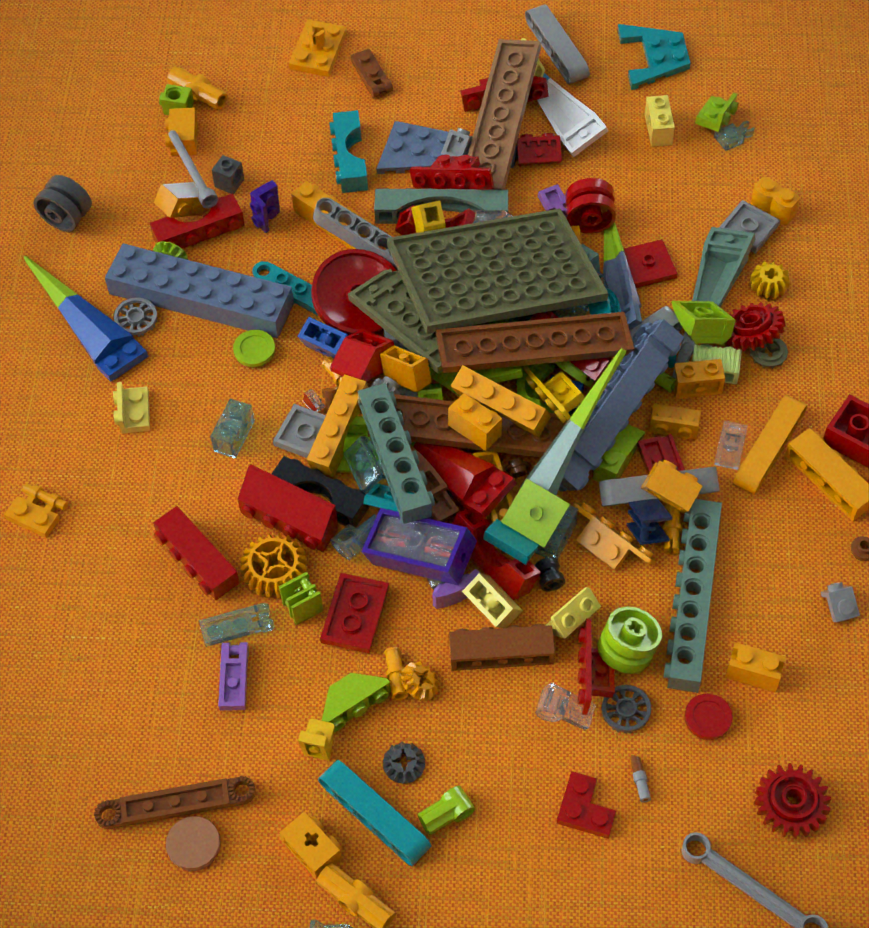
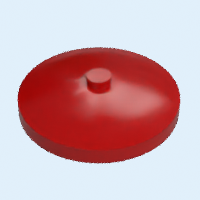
(336, 279)

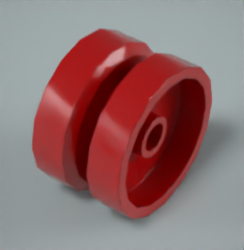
(590, 205)

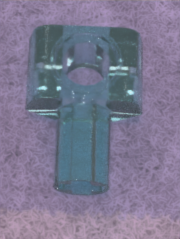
(351, 540)

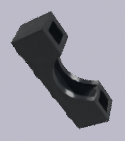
(347, 500)

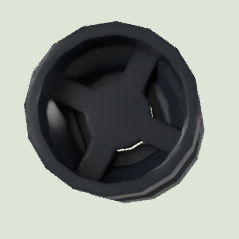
(550, 576)

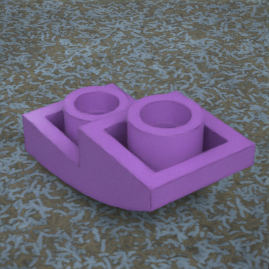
(450, 594)

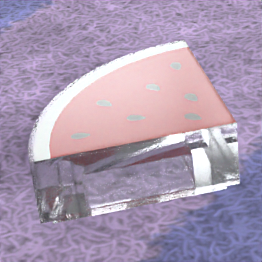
(312, 401)

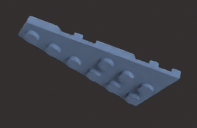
(414, 147)

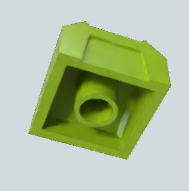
(704, 321)

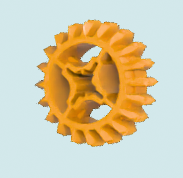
(270, 557)

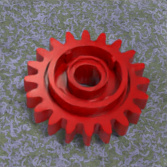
(756, 326)
(787, 816)

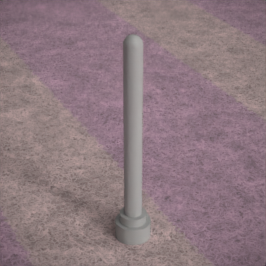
(206, 195)

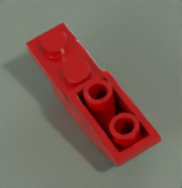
(473, 96)

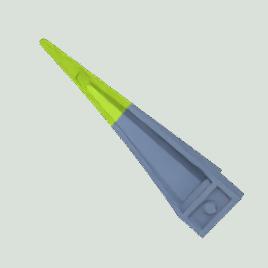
(620, 278)

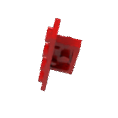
(453, 173)
(595, 675)

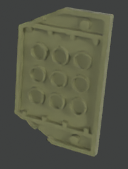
(390, 306)

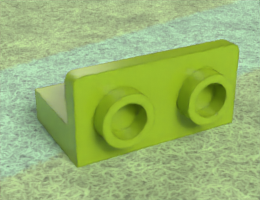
(717, 112)

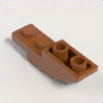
(444, 505)

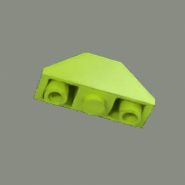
(353, 696)

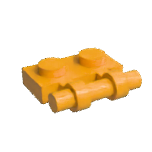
(32, 516)

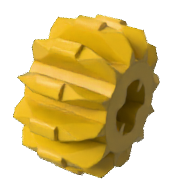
(769, 280)

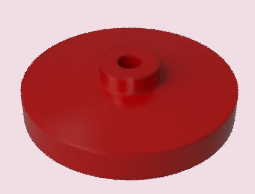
(708, 716)

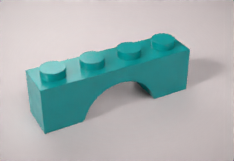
(352, 170)

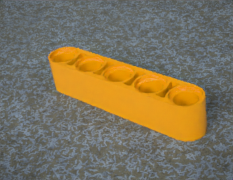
(770, 444)

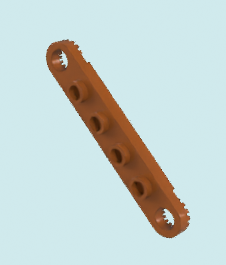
(175, 802)

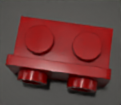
(539, 150)

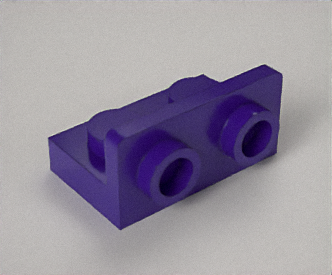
(264, 204)

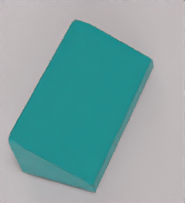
(510, 541)

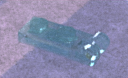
(236, 624)

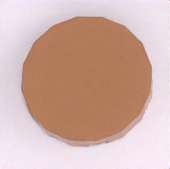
(193, 843)

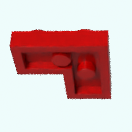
(578, 810)

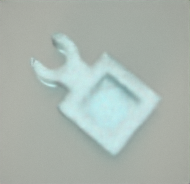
(733, 136)

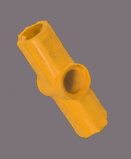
(200, 86)
(355, 897)

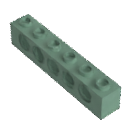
(410, 506)

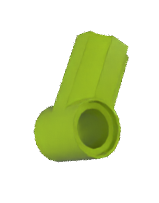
(452, 807)

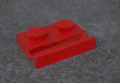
(659, 449)

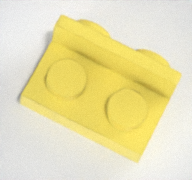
(132, 409)
(574, 613)

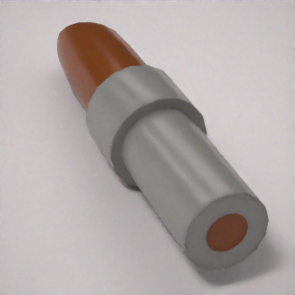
(640, 779)

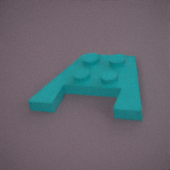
(663, 50)

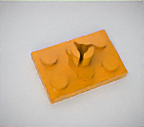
(317, 48)

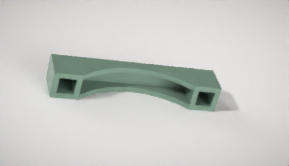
(392, 202)

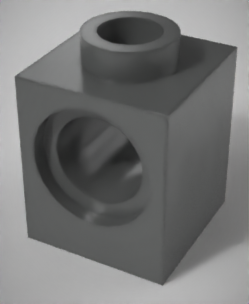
(227, 174)

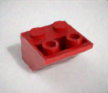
(361, 355)

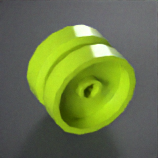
(629, 640)

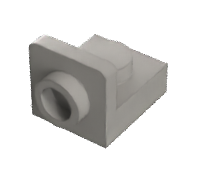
(457, 142)

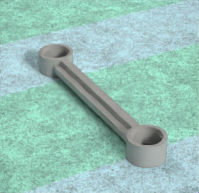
(748, 884)

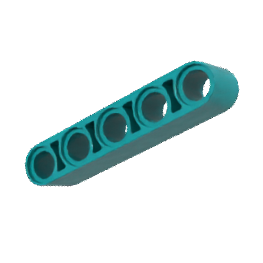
(374, 812)

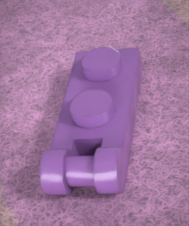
(233, 676)

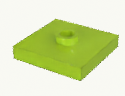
(535, 513)

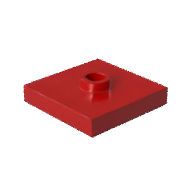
(650, 263)

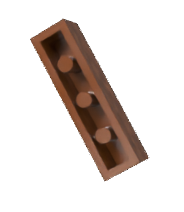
(501, 647)

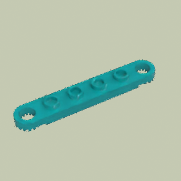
(300, 288)

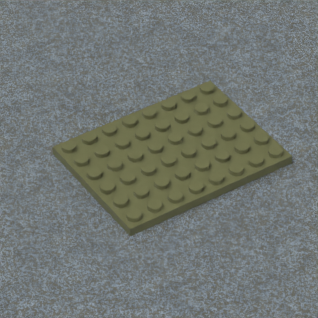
(495, 270)

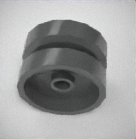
(62, 203)

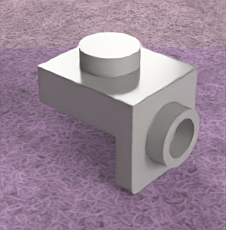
(841, 601)

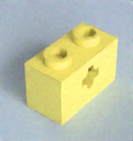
(659, 120)
(492, 601)

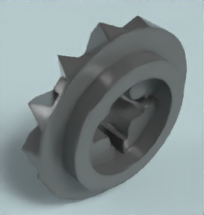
(395, 770)

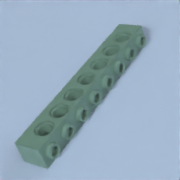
(680, 675)

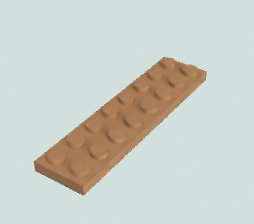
(504, 107)

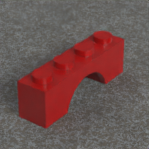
(222, 218)
(508, 573)

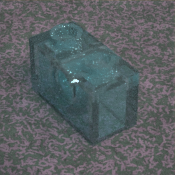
(232, 428)

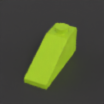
(618, 457)

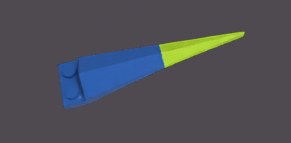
(105, 341)

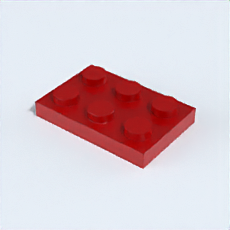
(354, 613)

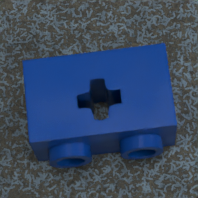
(321, 337)

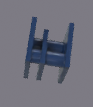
(646, 518)

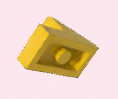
(317, 739)

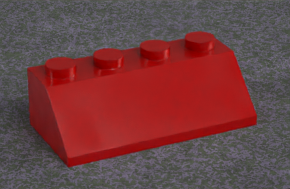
(287, 509)

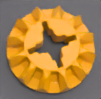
(410, 681)

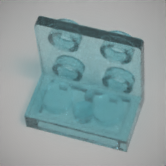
(364, 463)

